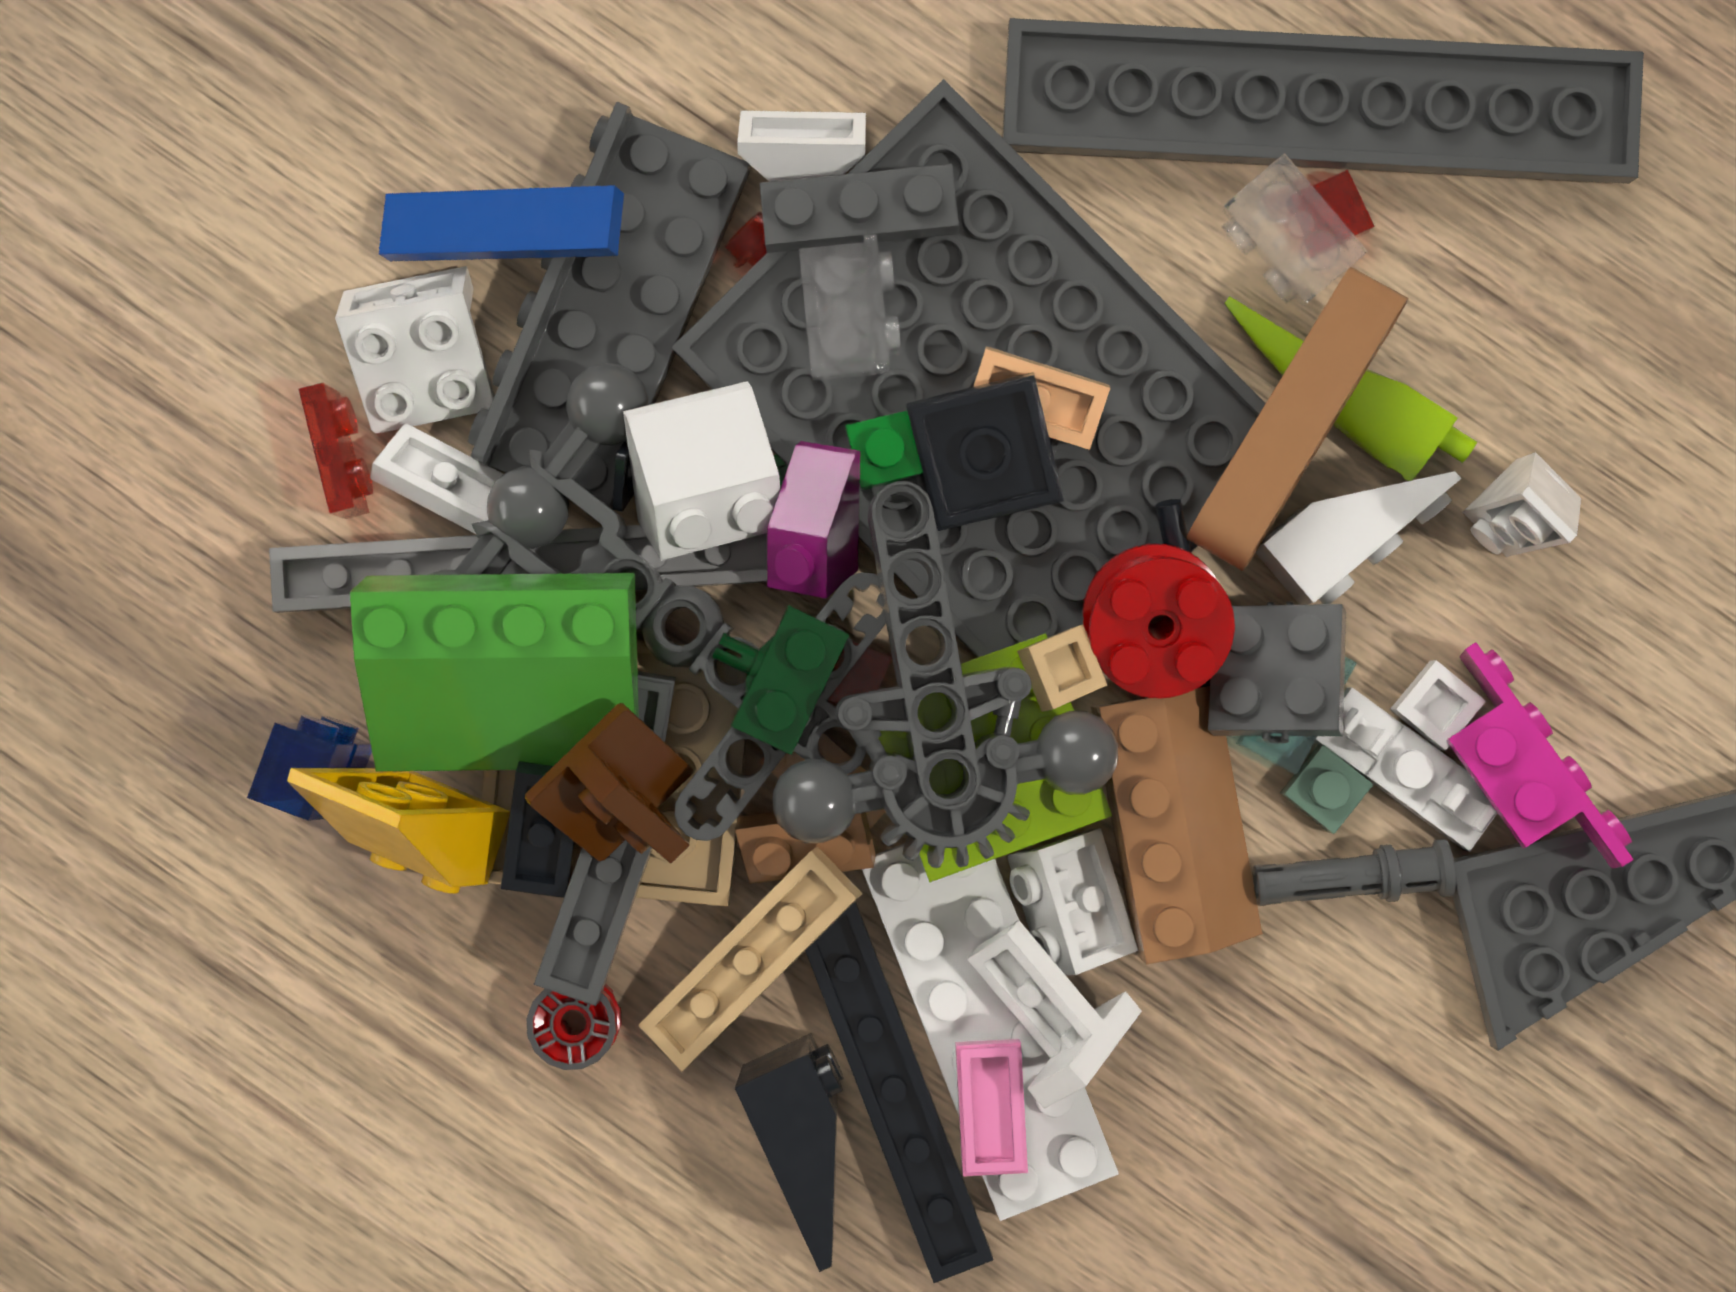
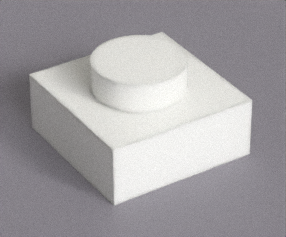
(1437, 704)

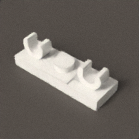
(1411, 771)

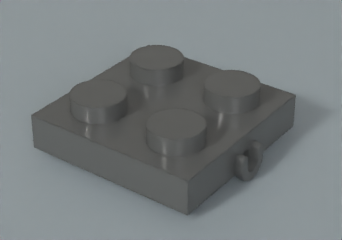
(1282, 673)

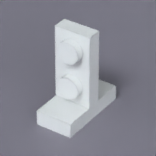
(1052, 1011)

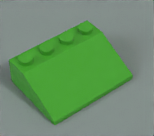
(490, 665)

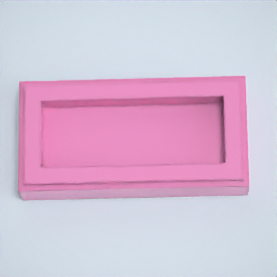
(991, 1107)

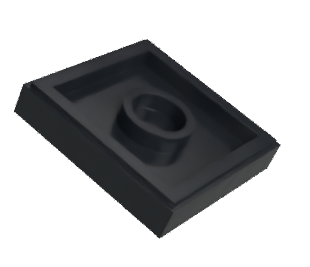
(985, 451)

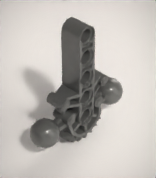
(819, 799)

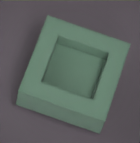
(1326, 788)

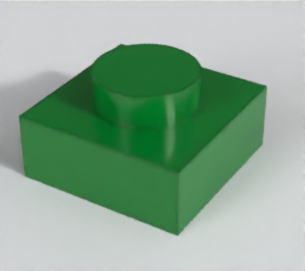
(885, 449)

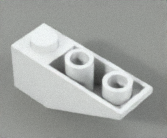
(1525, 509)
(1333, 536)

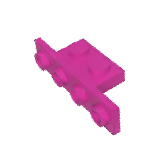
(1523, 772)

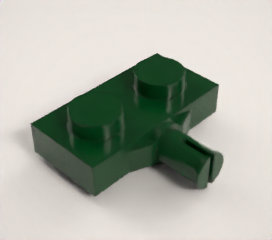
(783, 677)

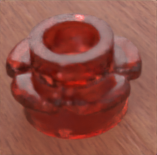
(748, 242)

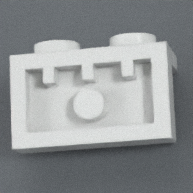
(1073, 901)

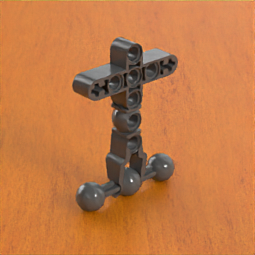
(531, 510)

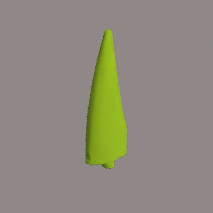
(1381, 415)

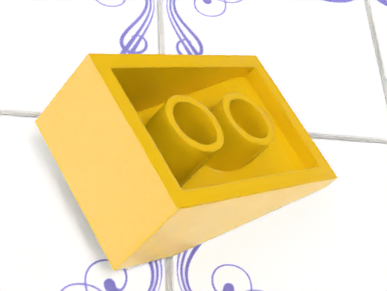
(408, 822)

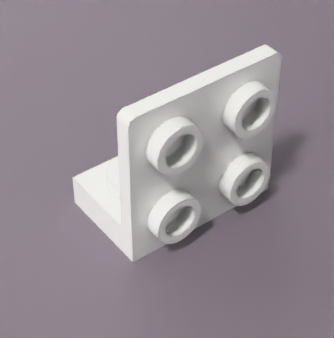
(415, 349)

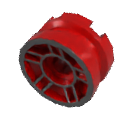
(553, 1038)

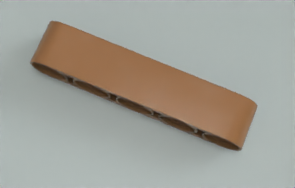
(1296, 418)

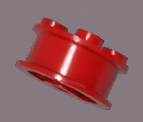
(1166, 655)

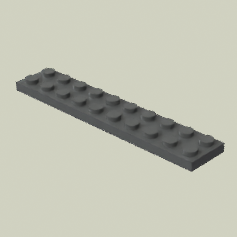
(1323, 100)

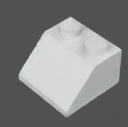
(701, 470)

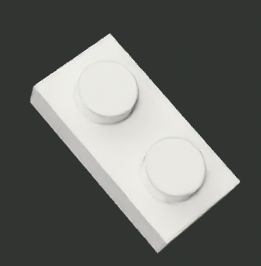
(435, 476)

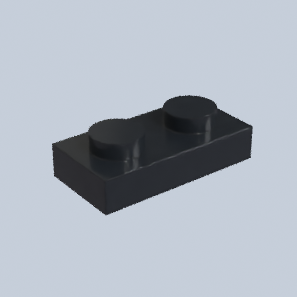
(536, 850)

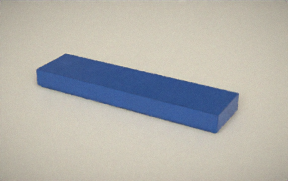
(502, 224)

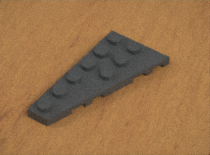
(1561, 919)

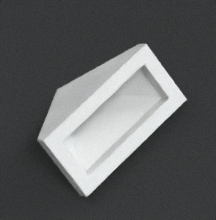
(801, 143)

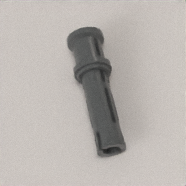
(1383, 873)

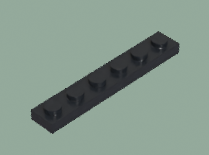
(897, 1098)

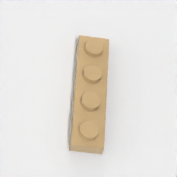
(750, 958)

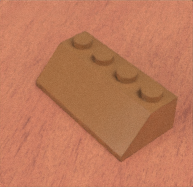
(1178, 829)

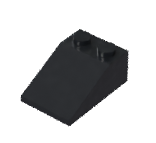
(794, 1115)

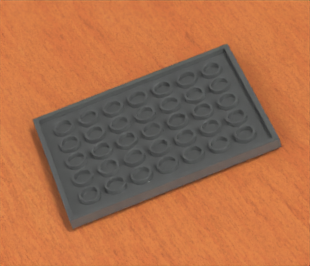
(1031, 285)

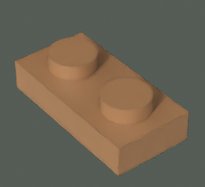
(772, 853)

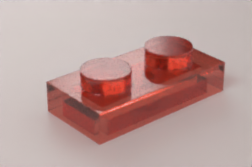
(343, 476)

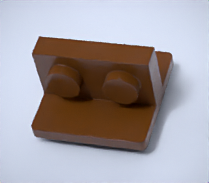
(613, 788)

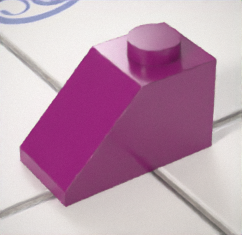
(815, 521)

